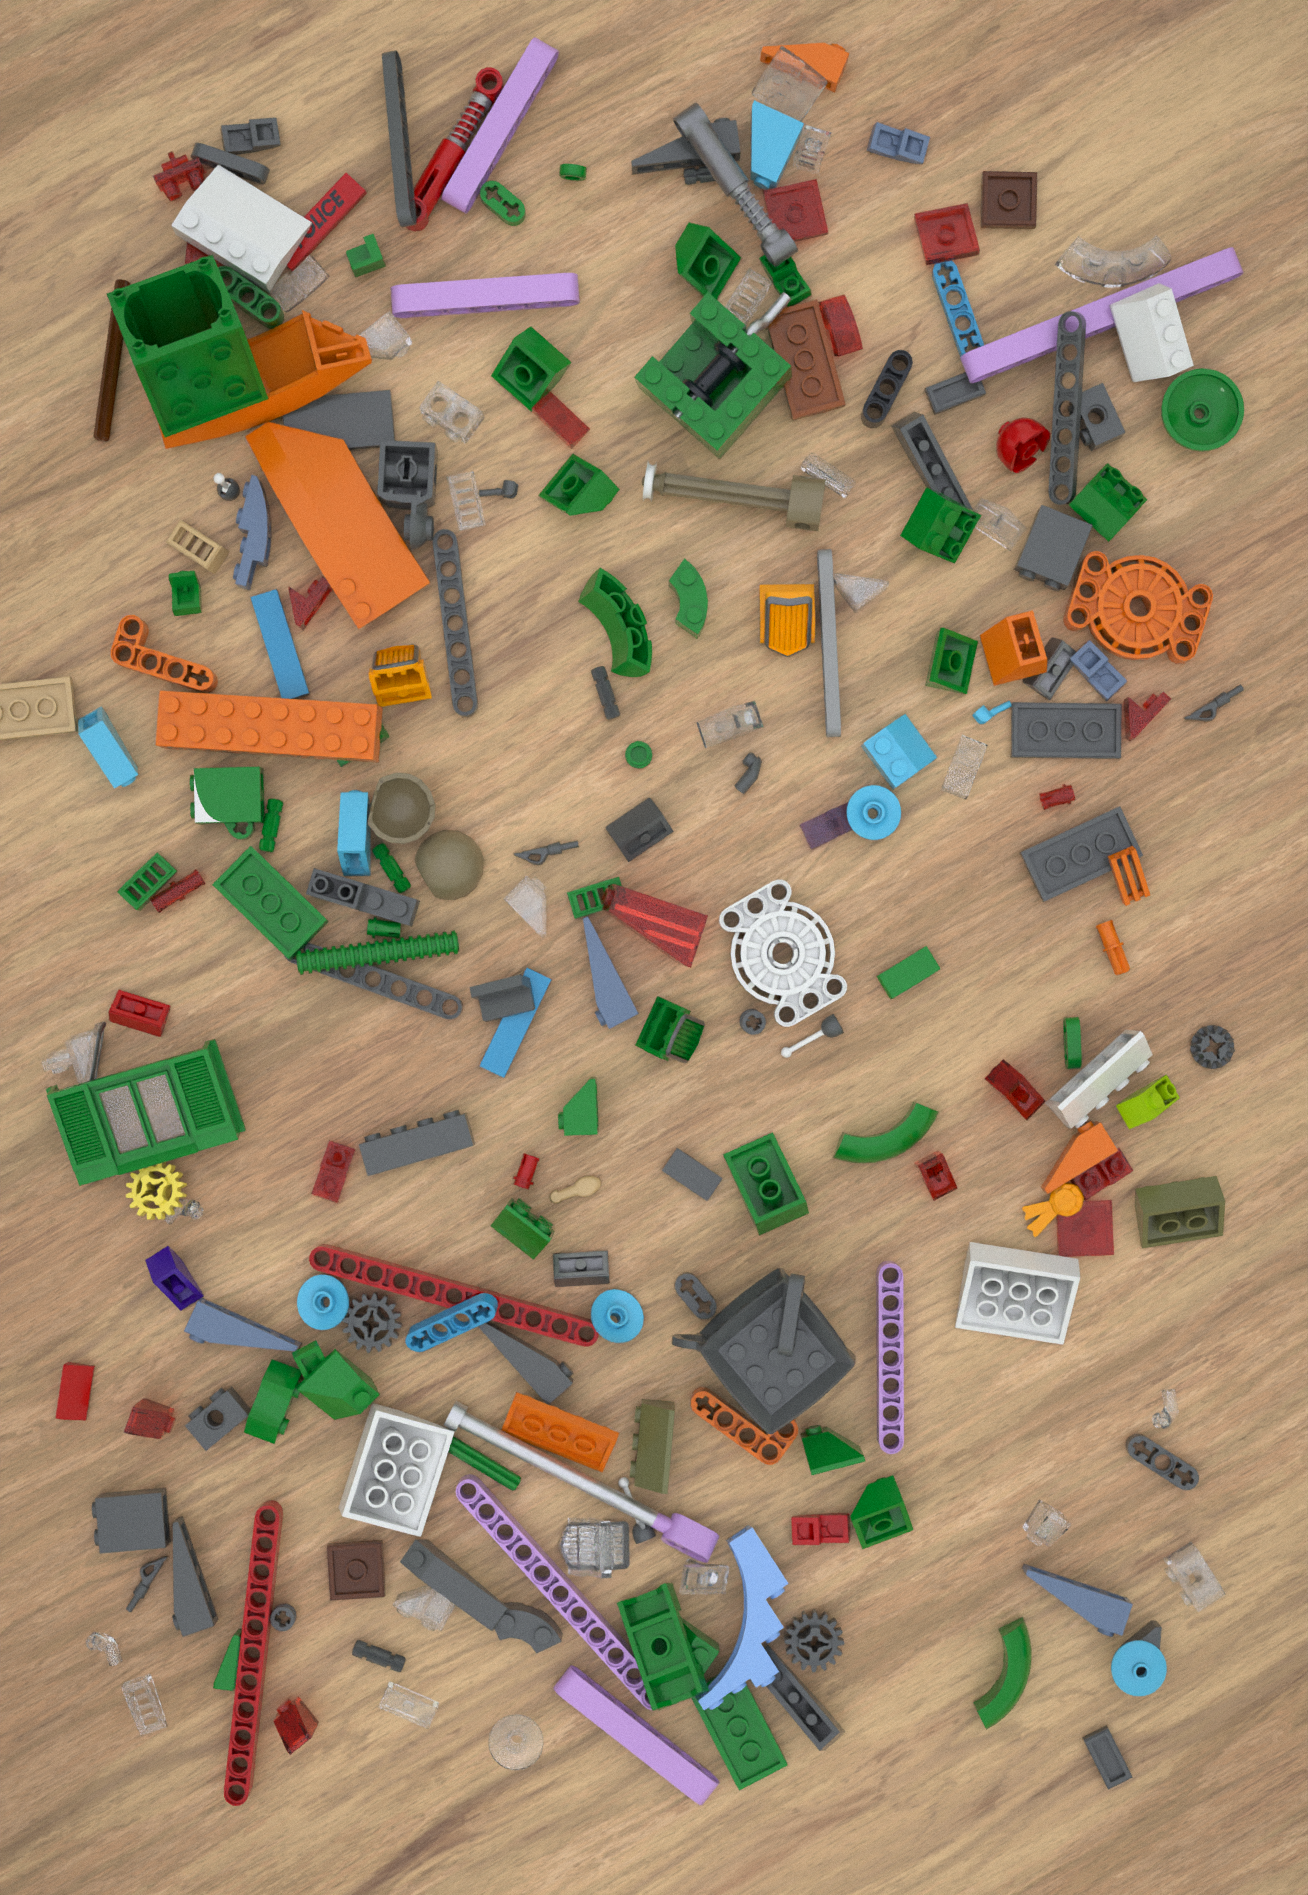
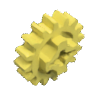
(163, 1200)

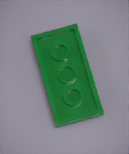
(270, 903)
(743, 1737)

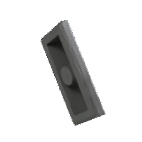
(1058, 666)
(581, 1268)

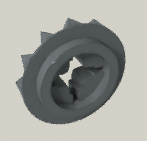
(1201, 1041)

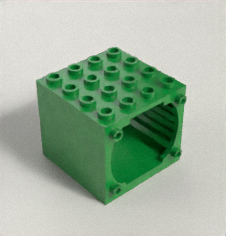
(188, 346)

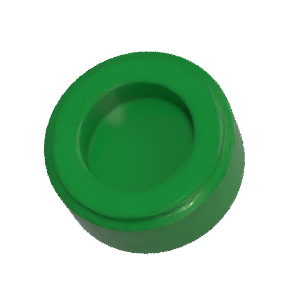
(573, 172)

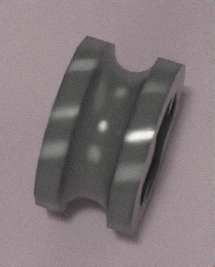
(747, 1028)
(276, 1622)

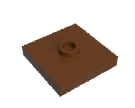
(1008, 200)
(356, 1570)

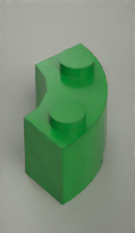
(692, 598)
(273, 1402)

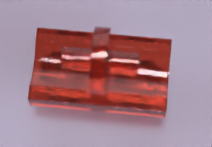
(179, 171)

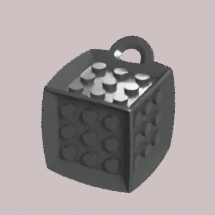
(744, 1353)

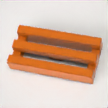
(1135, 894)

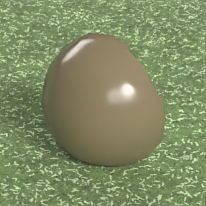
(401, 808)
(450, 864)

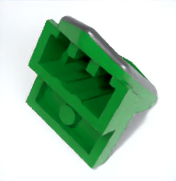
(670, 1032)

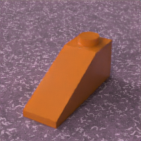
(824, 58)
(1081, 1153)

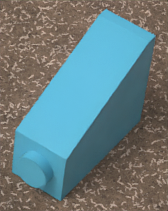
(772, 144)
(107, 748)
(354, 834)

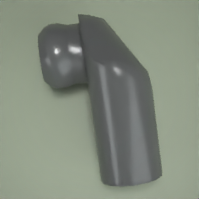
(752, 773)

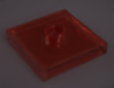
(797, 210)
(946, 234)
(1087, 1231)

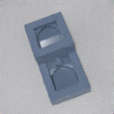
(898, 144)
(1098, 671)

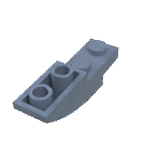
(256, 522)

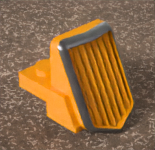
(787, 617)
(399, 676)

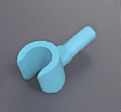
(982, 715)

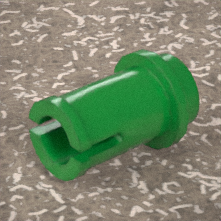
(383, 928)

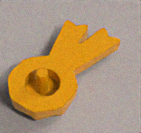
(1063, 1201)

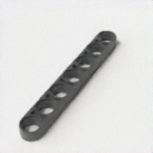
(399, 138)
(1061, 395)
(457, 609)
(385, 985)

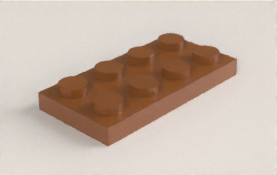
(802, 341)

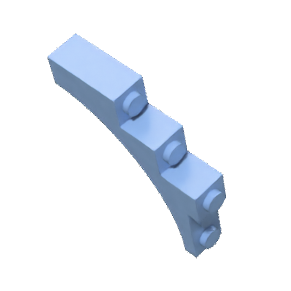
(759, 1623)

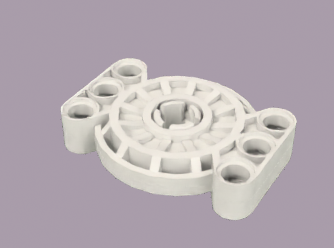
(804, 969)

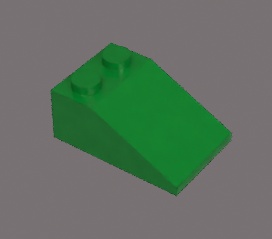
(766, 1184)

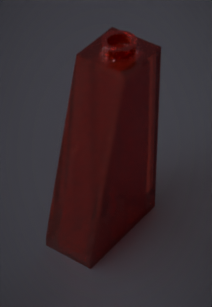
(660, 923)

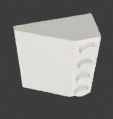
(241, 227)
(1100, 1077)
(1017, 1293)
(395, 1470)

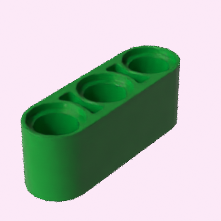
(258, 305)

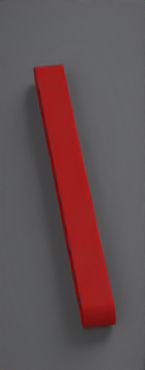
(440, 1297)
(249, 1665)

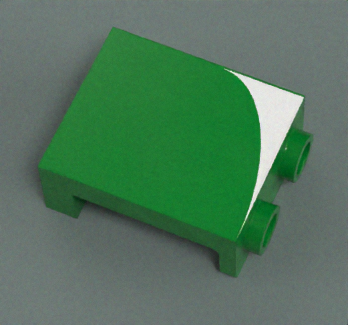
(228, 795)

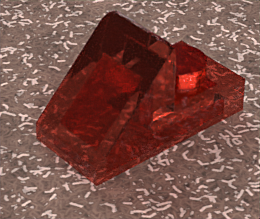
(304, 608)
(1136, 718)

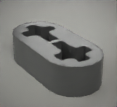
(690, 1299)

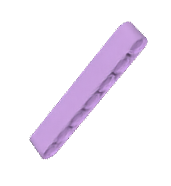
(500, 125)
(485, 295)
(890, 1370)
(636, 1735)

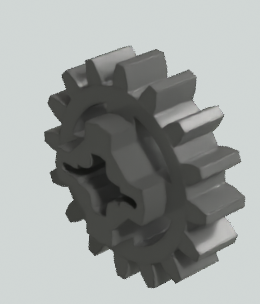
(385, 1323)
(803, 1639)

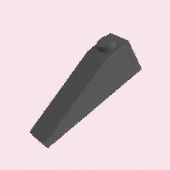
(681, 154)
(928, 457)
(539, 1369)
(453, 1583)
(191, 1596)
(803, 1705)

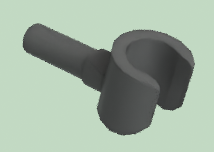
(508, 490)

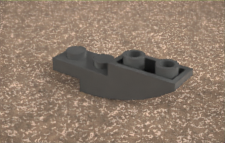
(363, 897)

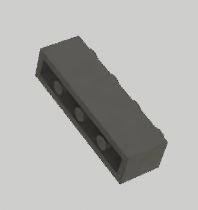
(416, 1144)

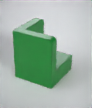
(365, 257)

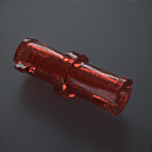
(177, 891)

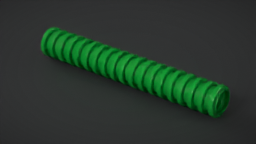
(377, 952)

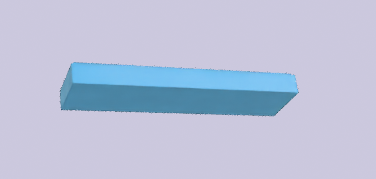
(280, 645)
(513, 1029)

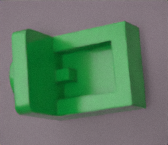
(185, 593)

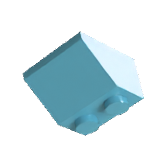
(898, 751)

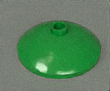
(1216, 399)

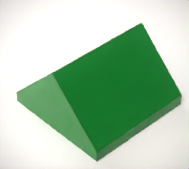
(951, 661)

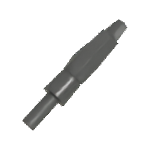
(1212, 706)
(551, 849)
(142, 1588)

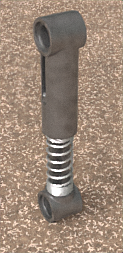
(697, 130)

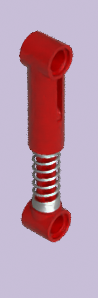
(451, 150)

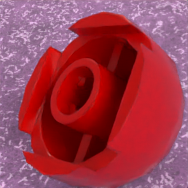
(1020, 442)

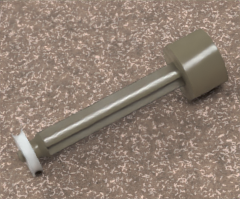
(801, 502)

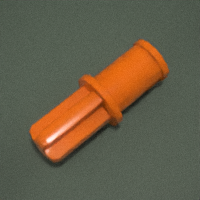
(1113, 947)

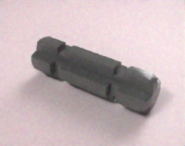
(692, 175)
(605, 692)
(378, 1656)

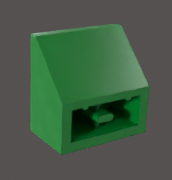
(1108, 502)
(940, 525)

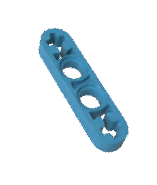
(962, 309)
(448, 1319)

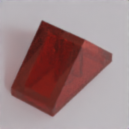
(936, 1175)

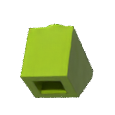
(1148, 1102)

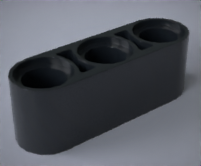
(888, 376)

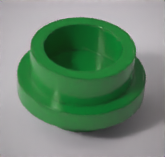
(638, 754)

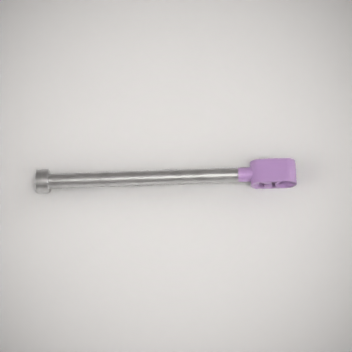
(677, 1531)

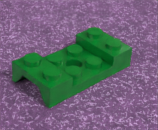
(675, 1673)

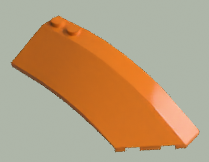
(296, 367)
(338, 519)

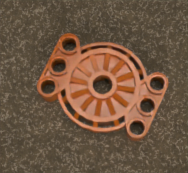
(1161, 598)

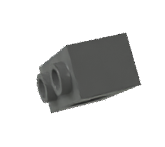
(1110, 429)
(209, 1432)

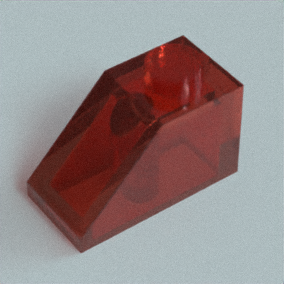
(1015, 1089)
(150, 1419)
(295, 1724)

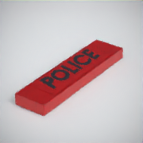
(327, 215)

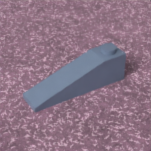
(610, 993)
(221, 1326)
(1099, 1607)

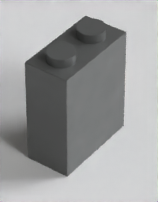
(1052, 548)
(131, 1520)

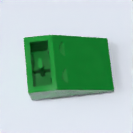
(523, 1228)

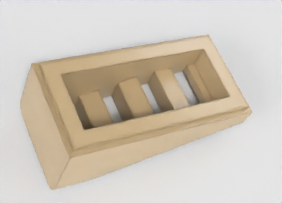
(213, 554)

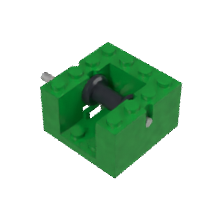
(699, 380)

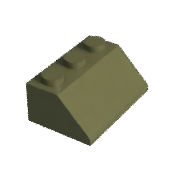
(1180, 1211)
(653, 1445)

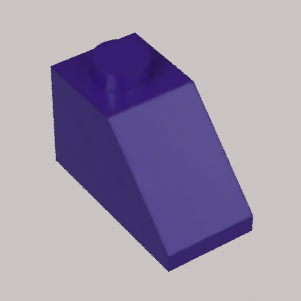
(173, 1278)

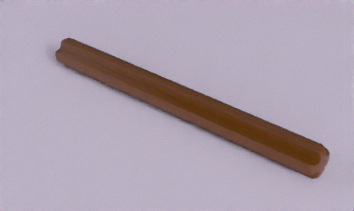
(109, 375)

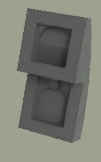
(250, 137)

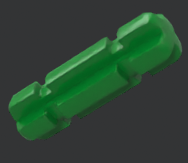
(271, 825)
(391, 868)

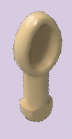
(582, 1187)

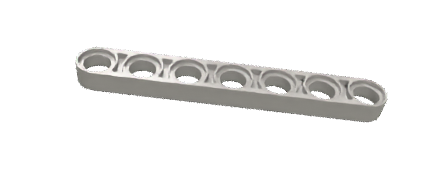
(829, 643)

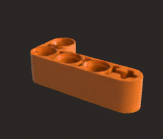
(165, 662)
(739, 1422)

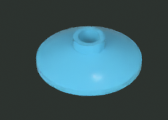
(887, 810)
(311, 1302)
(624, 1308)
(1135, 1655)

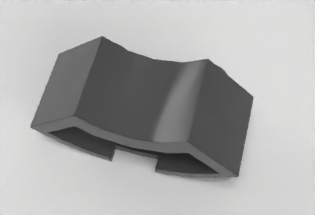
(530, 1626)

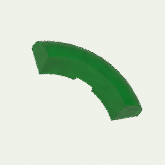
(622, 621)
(889, 1143)
(1014, 1674)

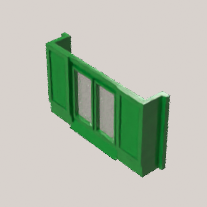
(147, 1114)

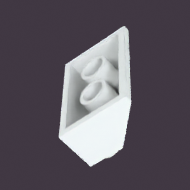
(1151, 334)

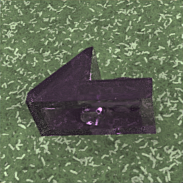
(826, 826)

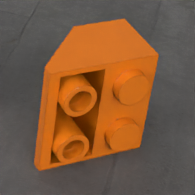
(1014, 649)

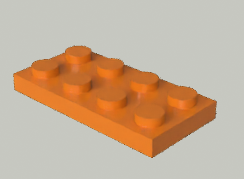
(560, 1432)

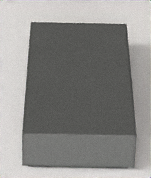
(953, 393)
(692, 1174)
(1107, 1757)

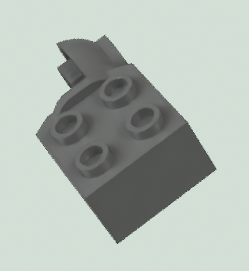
(409, 483)

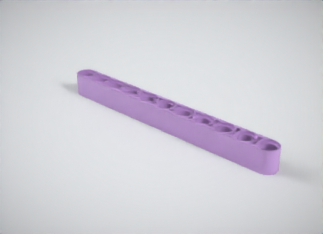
(1042, 337)
(546, 1584)

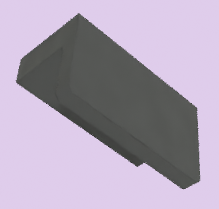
(639, 829)
(504, 997)

